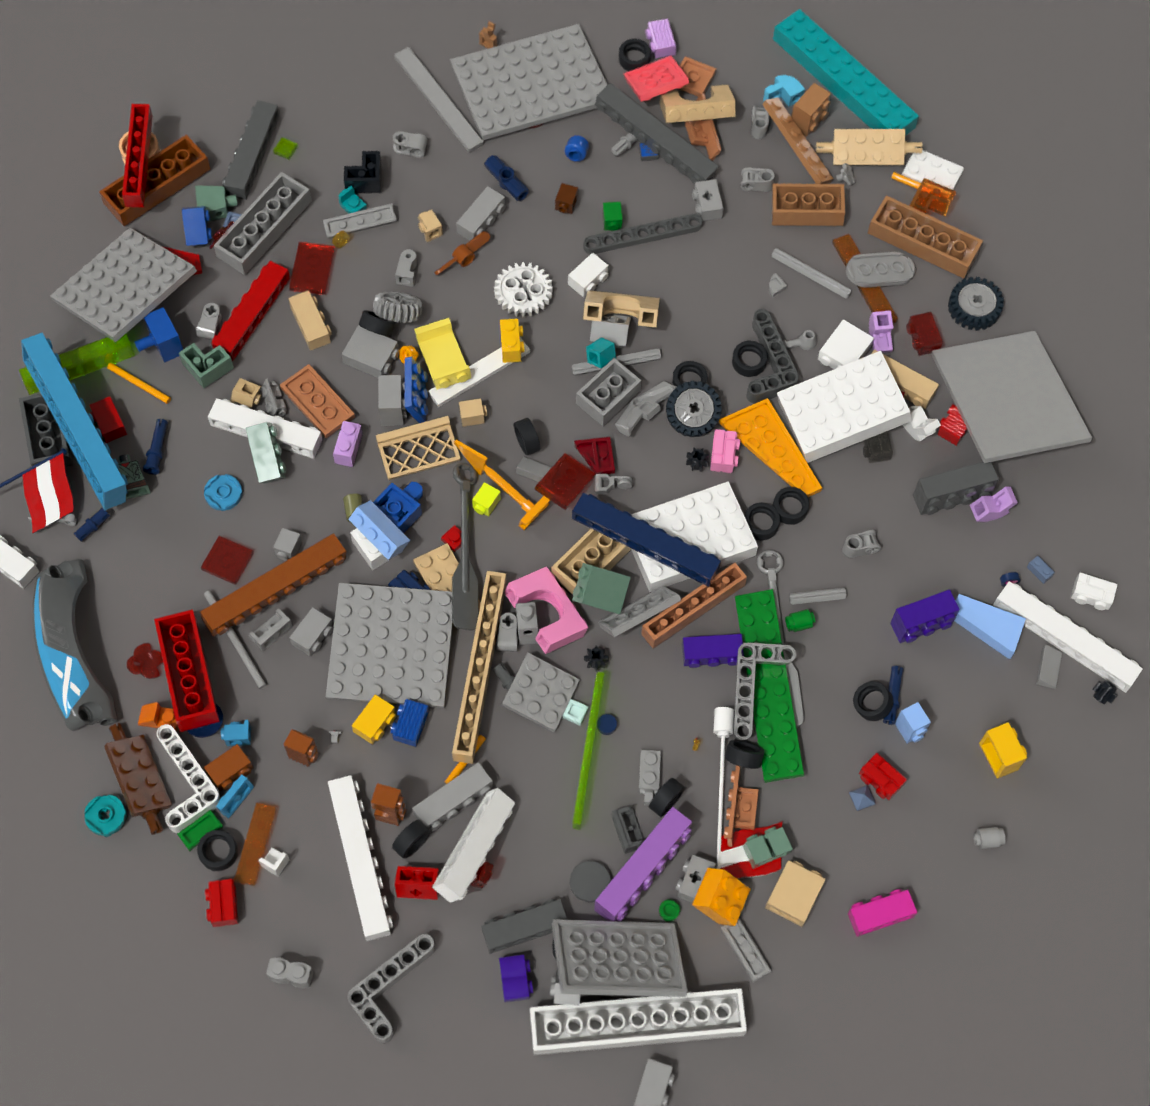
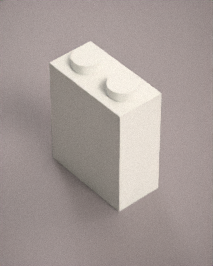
(845, 346)

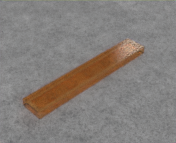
(873, 295)

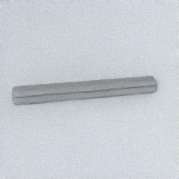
(811, 273)
(627, 359)

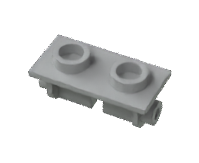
(270, 392)

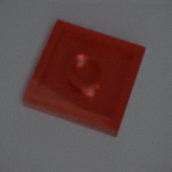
(227, 560)

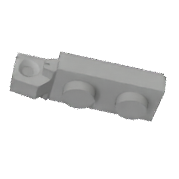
(649, 774)

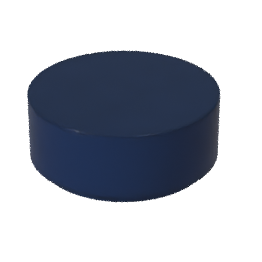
(606, 724)

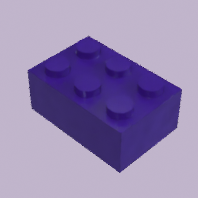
(924, 616)

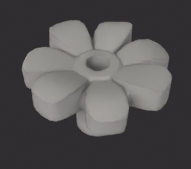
(846, 175)

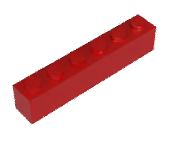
(137, 155)
(251, 309)

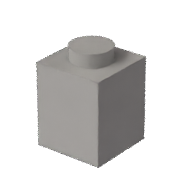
(287, 544)

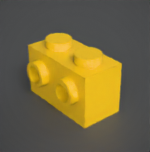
(510, 340)
(374, 719)

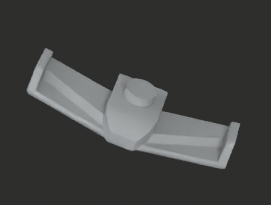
(643, 406)

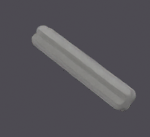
(817, 596)

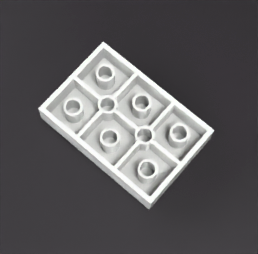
(844, 406)
(702, 519)

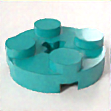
(104, 804)

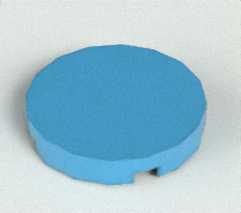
(223, 492)

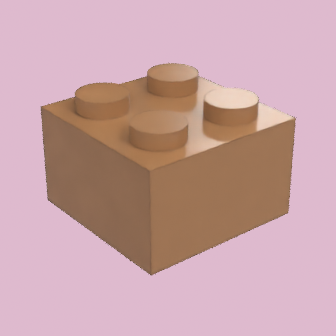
(811, 109)

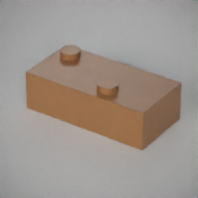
(808, 204)

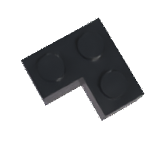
(365, 177)

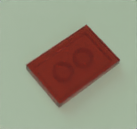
(312, 268)
(565, 481)

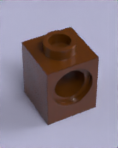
(566, 198)

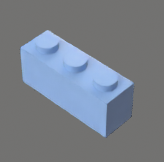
(379, 529)

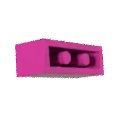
(882, 912)

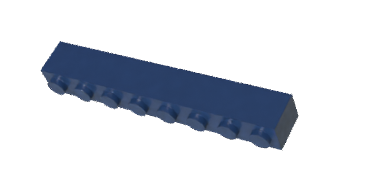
(646, 539)

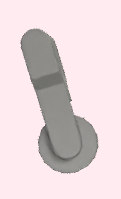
(624, 482)

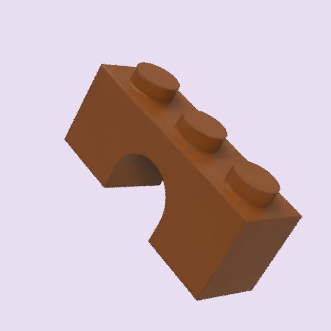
(388, 804)

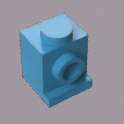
(237, 733)

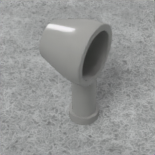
(804, 342)

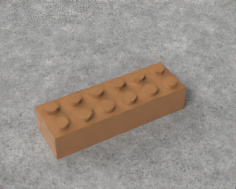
(925, 236)

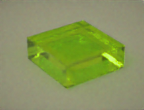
(285, 148)

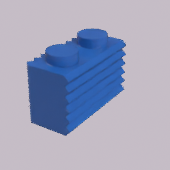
(410, 722)

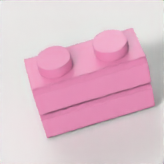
(723, 451)

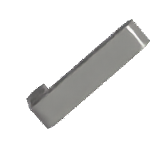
(749, 682)
(386, 982)

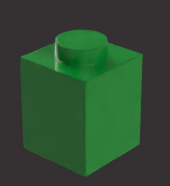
(612, 216)

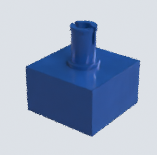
(161, 335)

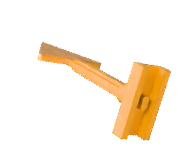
(479, 462)

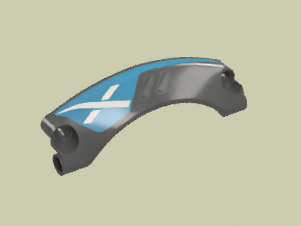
(67, 674)

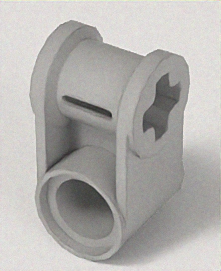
(760, 121)
(410, 145)
(757, 179)
(209, 322)
(864, 543)
(507, 634)

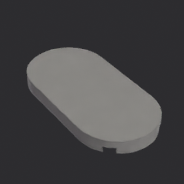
(880, 269)

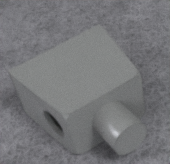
(526, 620)

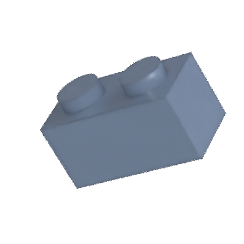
(1040, 569)

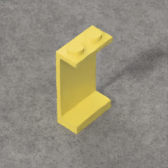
(442, 354)

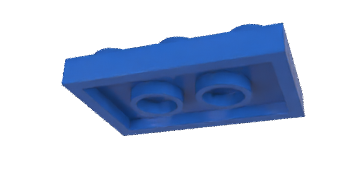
(415, 390)

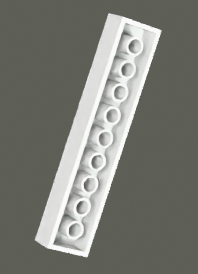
(637, 1021)

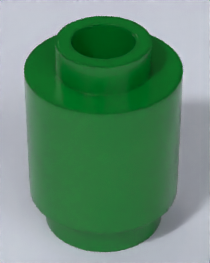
(800, 620)

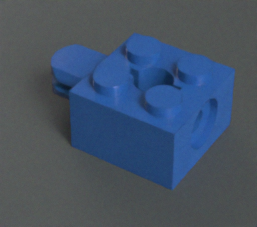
(401, 502)

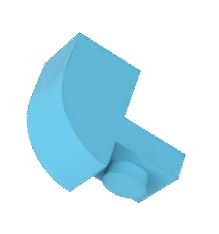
(786, 88)

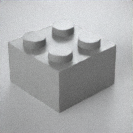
(391, 400)

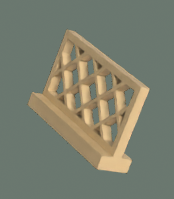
(410, 434)

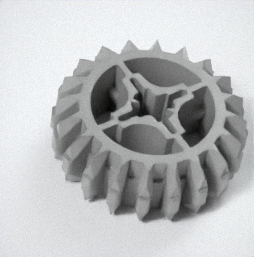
(397, 307)

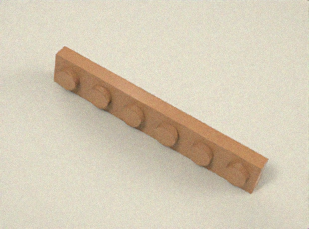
(797, 141)

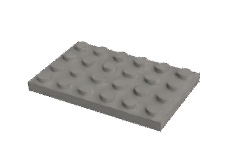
(618, 958)

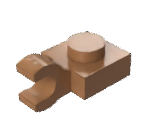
(487, 37)

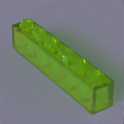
(87, 359)

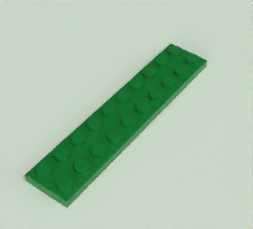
(772, 694)

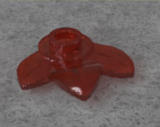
(219, 234)
(148, 661)

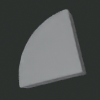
(776, 285)

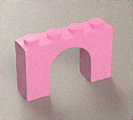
(543, 586)

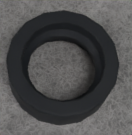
(634, 44)
(376, 324)
(752, 346)
(689, 366)
(527, 436)
(769, 510)
(791, 519)
(863, 691)
(744, 754)
(666, 797)
(411, 839)
(228, 861)

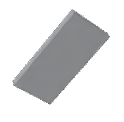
(639, 611)

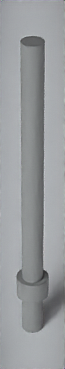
(240, 648)

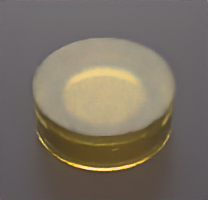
(340, 239)

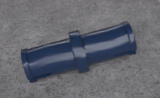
(91, 524)

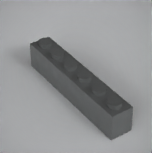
(251, 149)

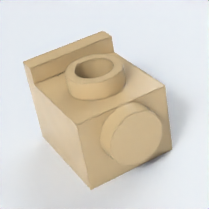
(430, 225)
(246, 393)

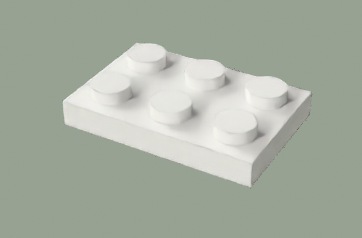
(932, 168)

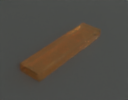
(255, 844)

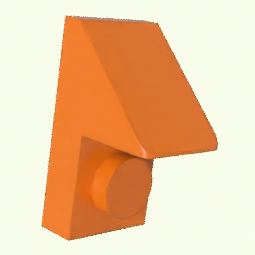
(155, 716)

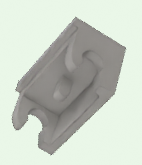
(271, 630)

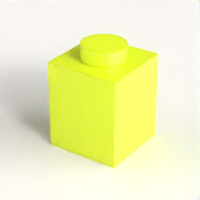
(486, 499)

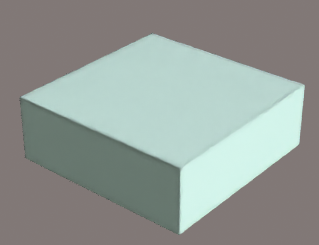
(575, 712)

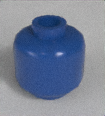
(576, 148)

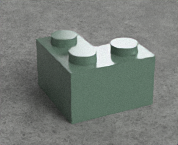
(206, 367)

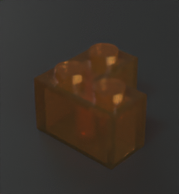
(933, 197)

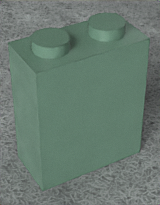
(601, 588)

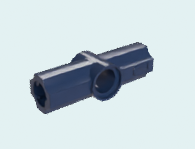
(506, 178)

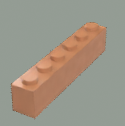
(693, 605)

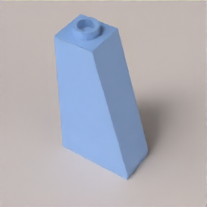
(990, 624)

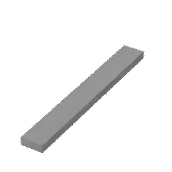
(438, 100)

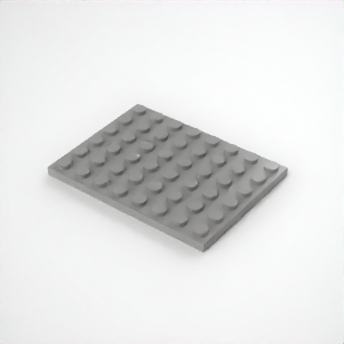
(529, 81)

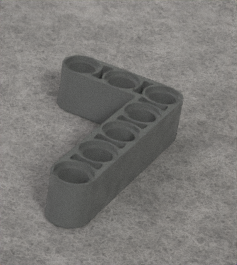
(775, 358)

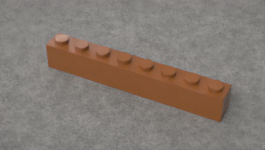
(273, 585)

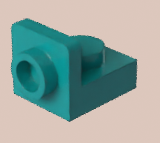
(350, 201)

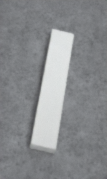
(479, 372)

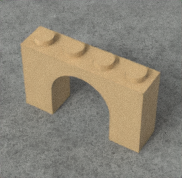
(678, 109)
(604, 303)

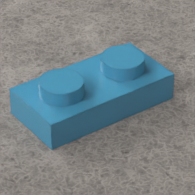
(234, 796)

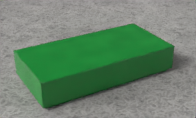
(195, 831)

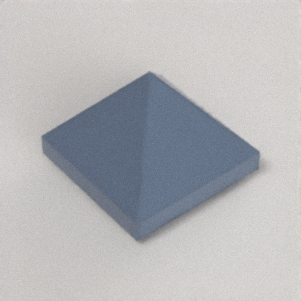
(862, 798)

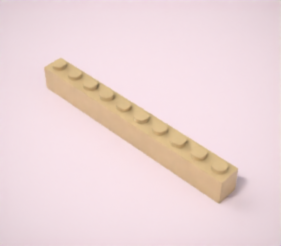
(479, 668)

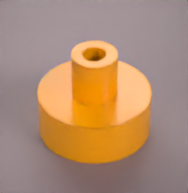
(408, 351)

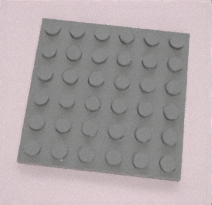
(123, 284)
(390, 645)

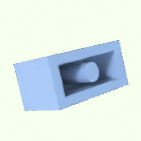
(912, 723)

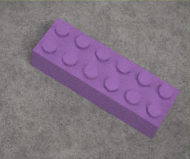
(643, 865)

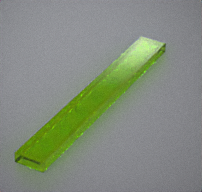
(586, 762)

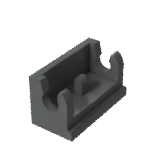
(627, 829)

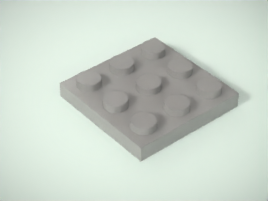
(540, 692)

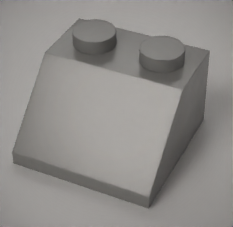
(612, 328)

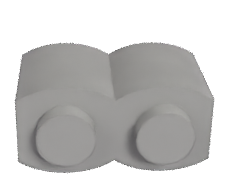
(284, 972)

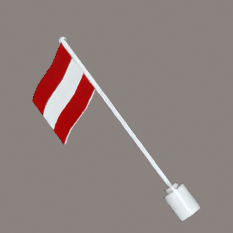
(734, 858)

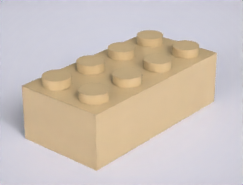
(592, 550)

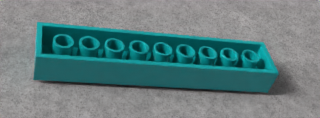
(843, 74)

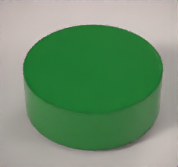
(669, 910)

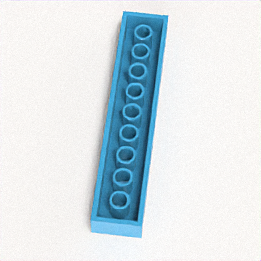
(74, 421)

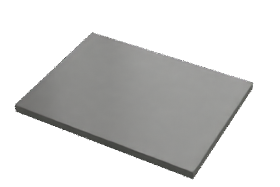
(1010, 396)

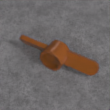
(464, 253)

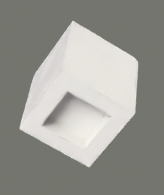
(274, 861)

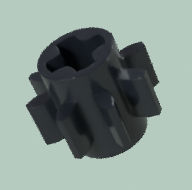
(697, 459)
(596, 663)
(1105, 692)

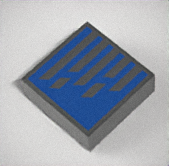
(646, 153)

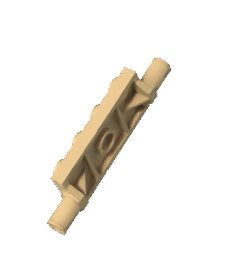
(869, 147)

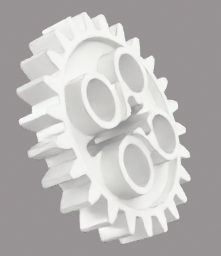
(536, 282)

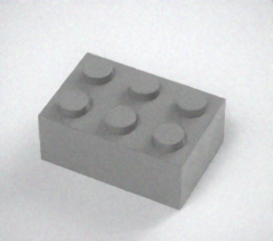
(608, 392)

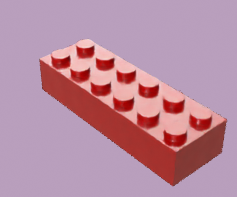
(186, 670)

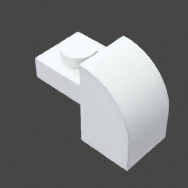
(920, 425)

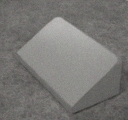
(532, 469)
(1049, 667)

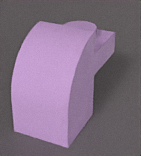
(880, 327)
(995, 506)

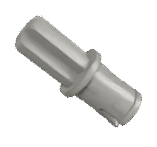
(624, 143)

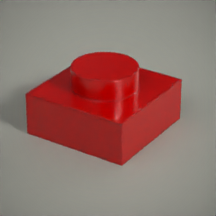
(453, 538)

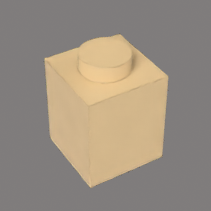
(472, 412)

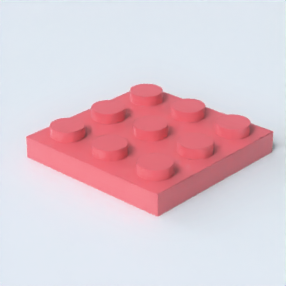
(656, 78)

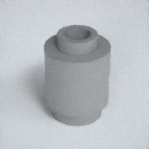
(989, 837)

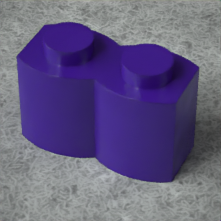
(514, 978)

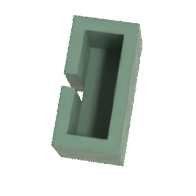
(767, 847)

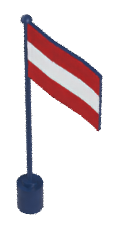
(46, 491)

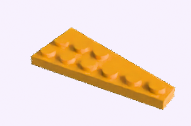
(770, 441)

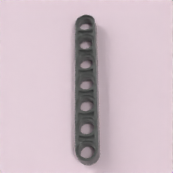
(636, 239)

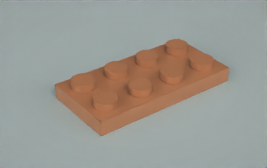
(317, 400)

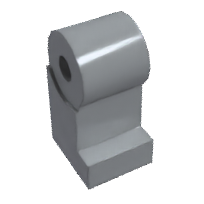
(406, 265)

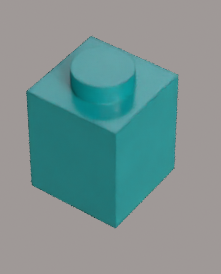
(600, 352)

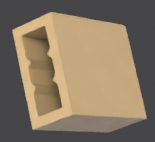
(795, 892)

